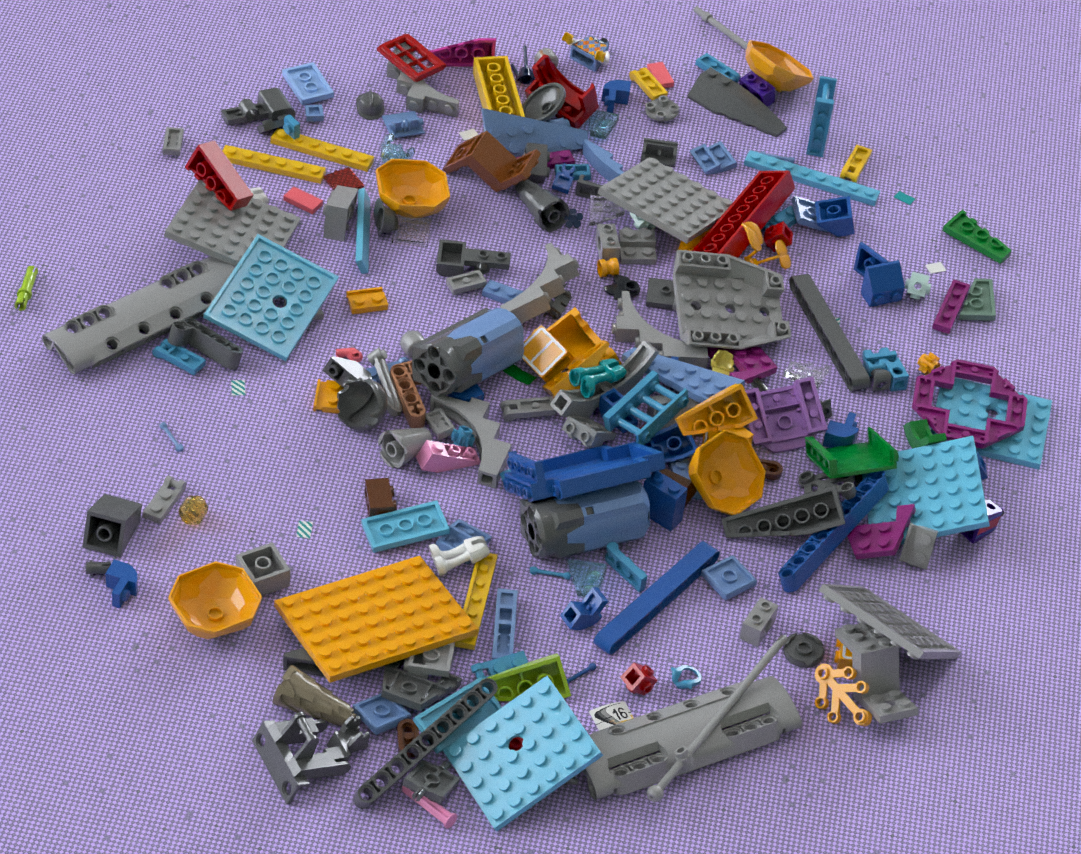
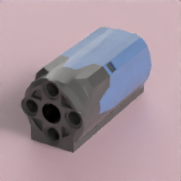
(468, 351)
(585, 520)

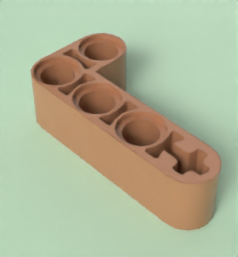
(411, 402)

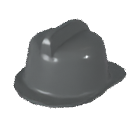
(370, 105)
(384, 218)

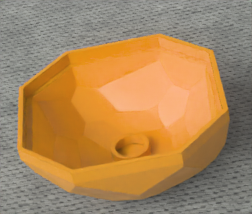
(777, 66)
(412, 187)
(727, 473)
(215, 600)

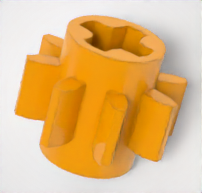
(928, 363)

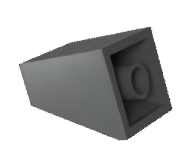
(111, 524)

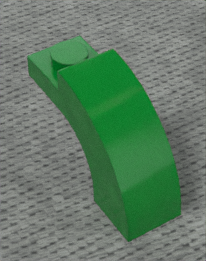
(919, 434)

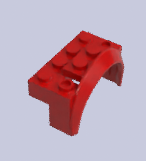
(578, 103)

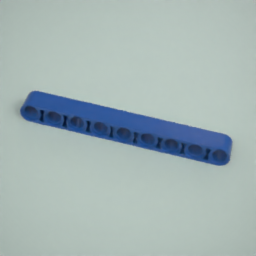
(823, 543)
(655, 598)

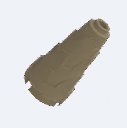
(303, 694)

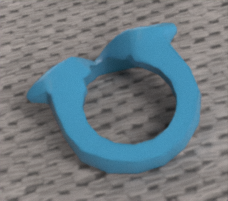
(685, 684)

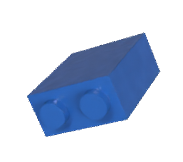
(666, 500)

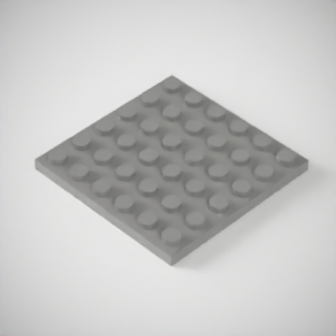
(666, 199)
(227, 234)
(889, 622)

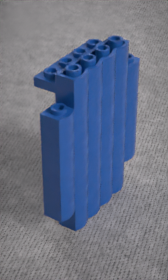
(580, 471)

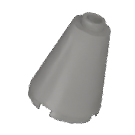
(402, 445)

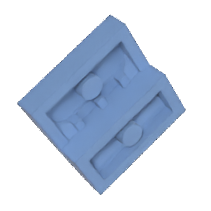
(713, 158)
(458, 533)

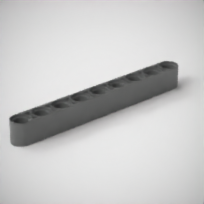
(829, 332)
(417, 747)

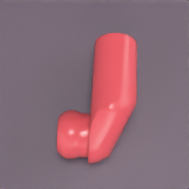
(350, 353)

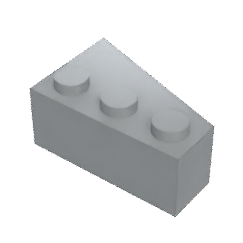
(338, 211)

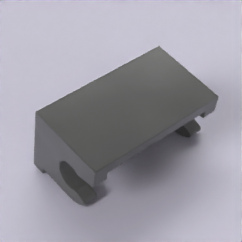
(661, 150)
(586, 188)

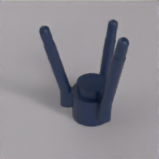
(525, 74)

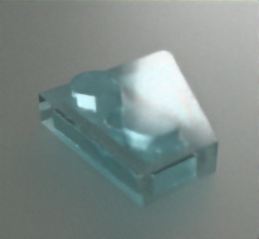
(602, 123)
(586, 575)

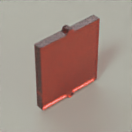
(343, 177)

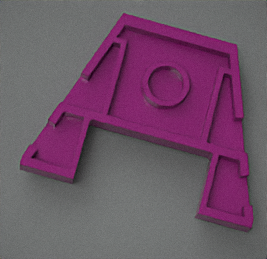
(751, 362)
(881, 538)

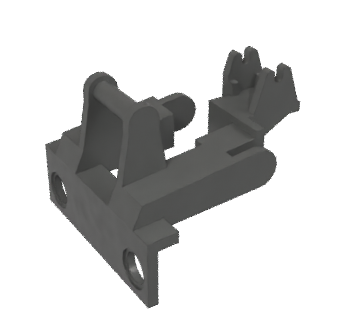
(305, 764)

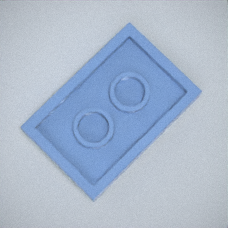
(307, 83)

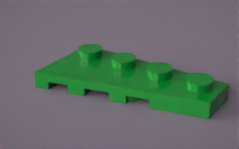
(971, 234)

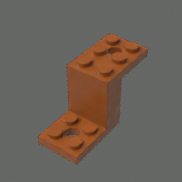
(492, 161)

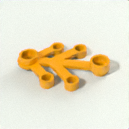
(839, 693)

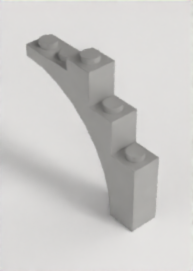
(421, 95)
(548, 285)
(632, 328)
(574, 404)
(474, 415)

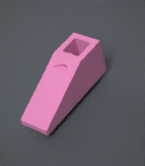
(444, 457)

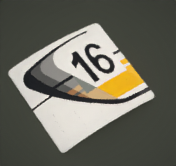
(611, 714)

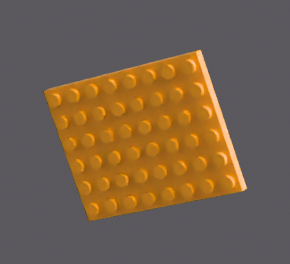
(375, 618)

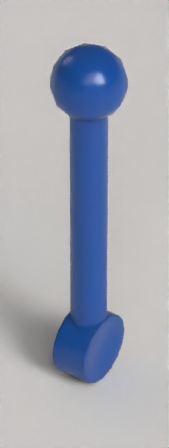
(592, 666)

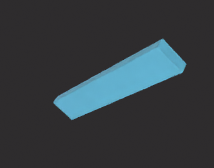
(363, 231)

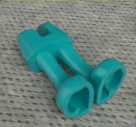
(587, 378)

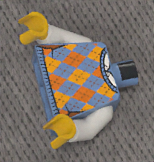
(588, 51)

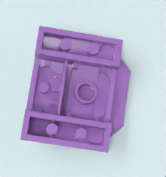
(786, 415)

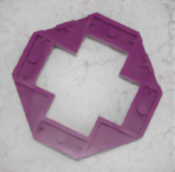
(1000, 389)

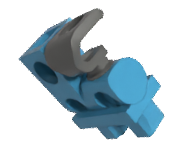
(886, 368)

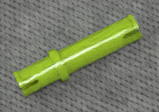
(24, 293)

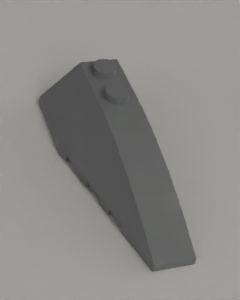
(729, 98)
(789, 517)

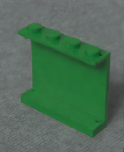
(853, 458)

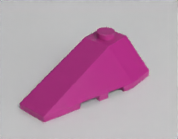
(463, 53)

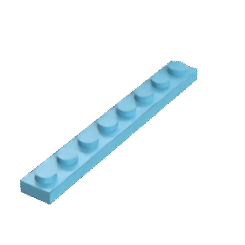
(813, 178)

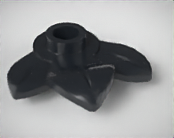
(621, 284)

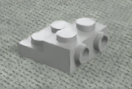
(637, 246)
(587, 431)
(432, 662)

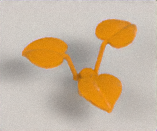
(756, 239)

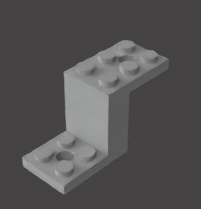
(878, 666)

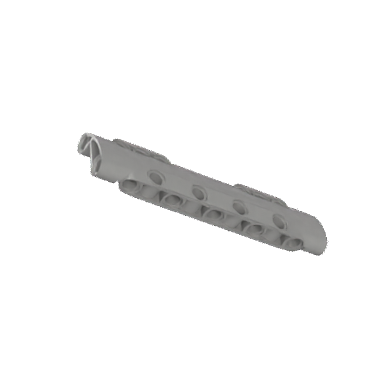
(142, 310)
(679, 726)

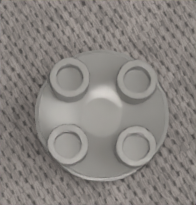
(661, 109)

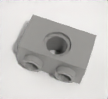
(607, 241)
(759, 622)

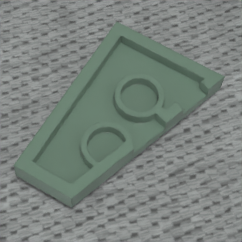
(980, 301)

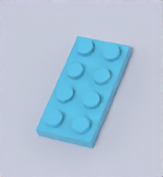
(405, 526)
(430, 715)

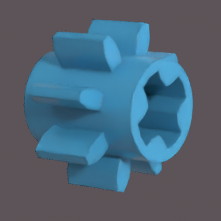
(463, 436)

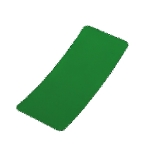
(519, 374)

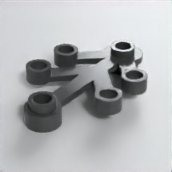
(808, 480)

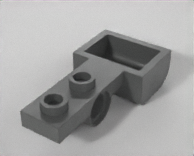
(270, 105)
(454, 256)

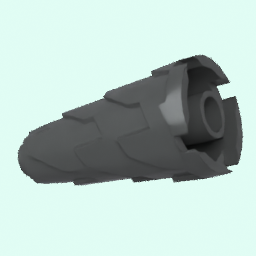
(543, 205)

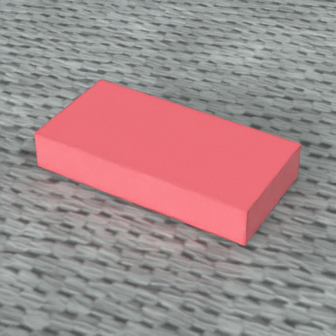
(662, 75)
(303, 200)

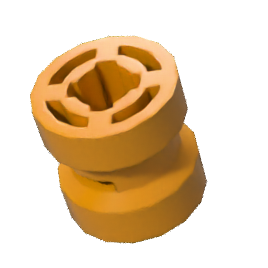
(608, 267)

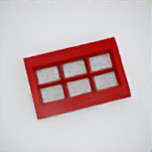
(411, 57)

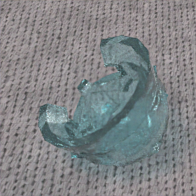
(393, 151)

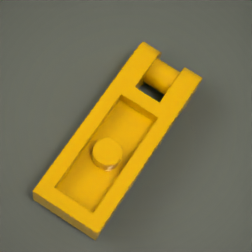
(648, 83)
(856, 163)

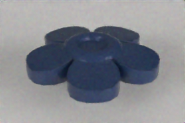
(573, 219)

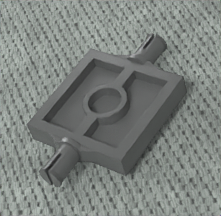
(431, 781)

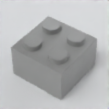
(265, 568)

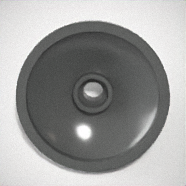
(544, 102)

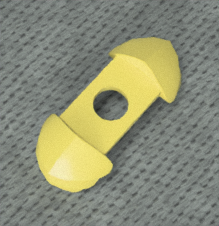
(722, 362)

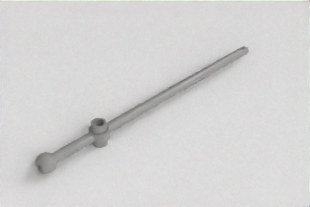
(683, 755)

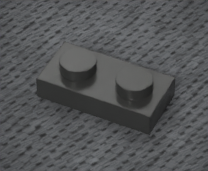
(269, 124)

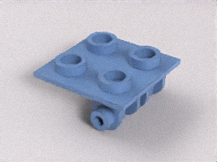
(404, 124)

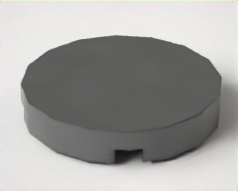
(803, 650)

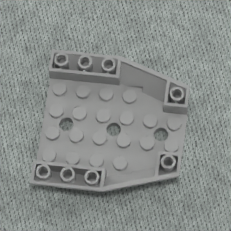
(724, 282)

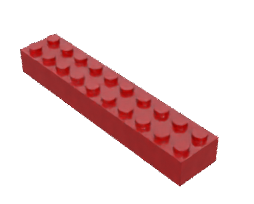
(754, 204)

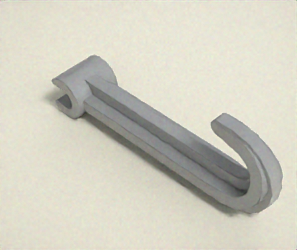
(377, 359)

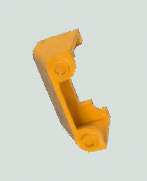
(577, 336)

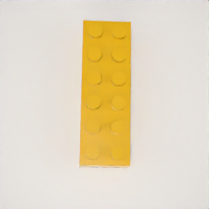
(497, 85)

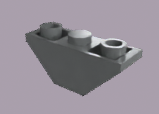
(345, 369)

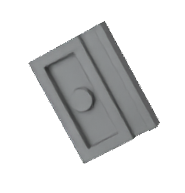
(918, 545)

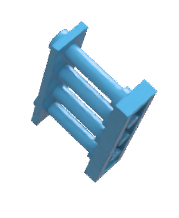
(821, 116)
(638, 395)

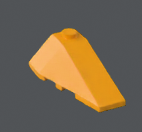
(562, 381)
(719, 412)

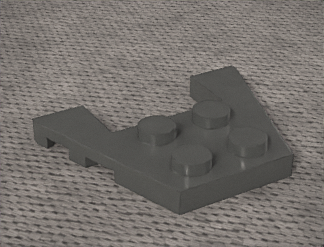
(413, 690)

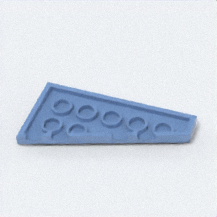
(516, 131)

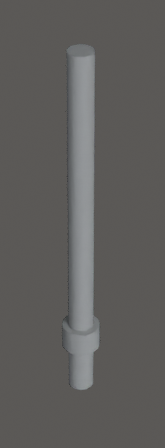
(708, 18)

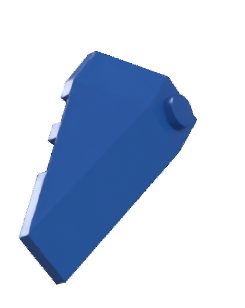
(673, 444)

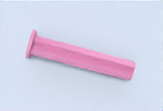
(434, 808)

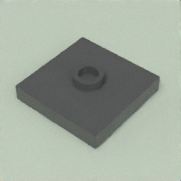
(660, 293)

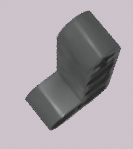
(206, 341)

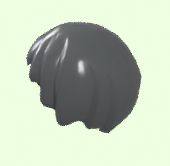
(362, 404)

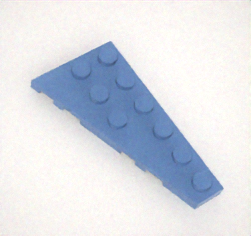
(680, 375)

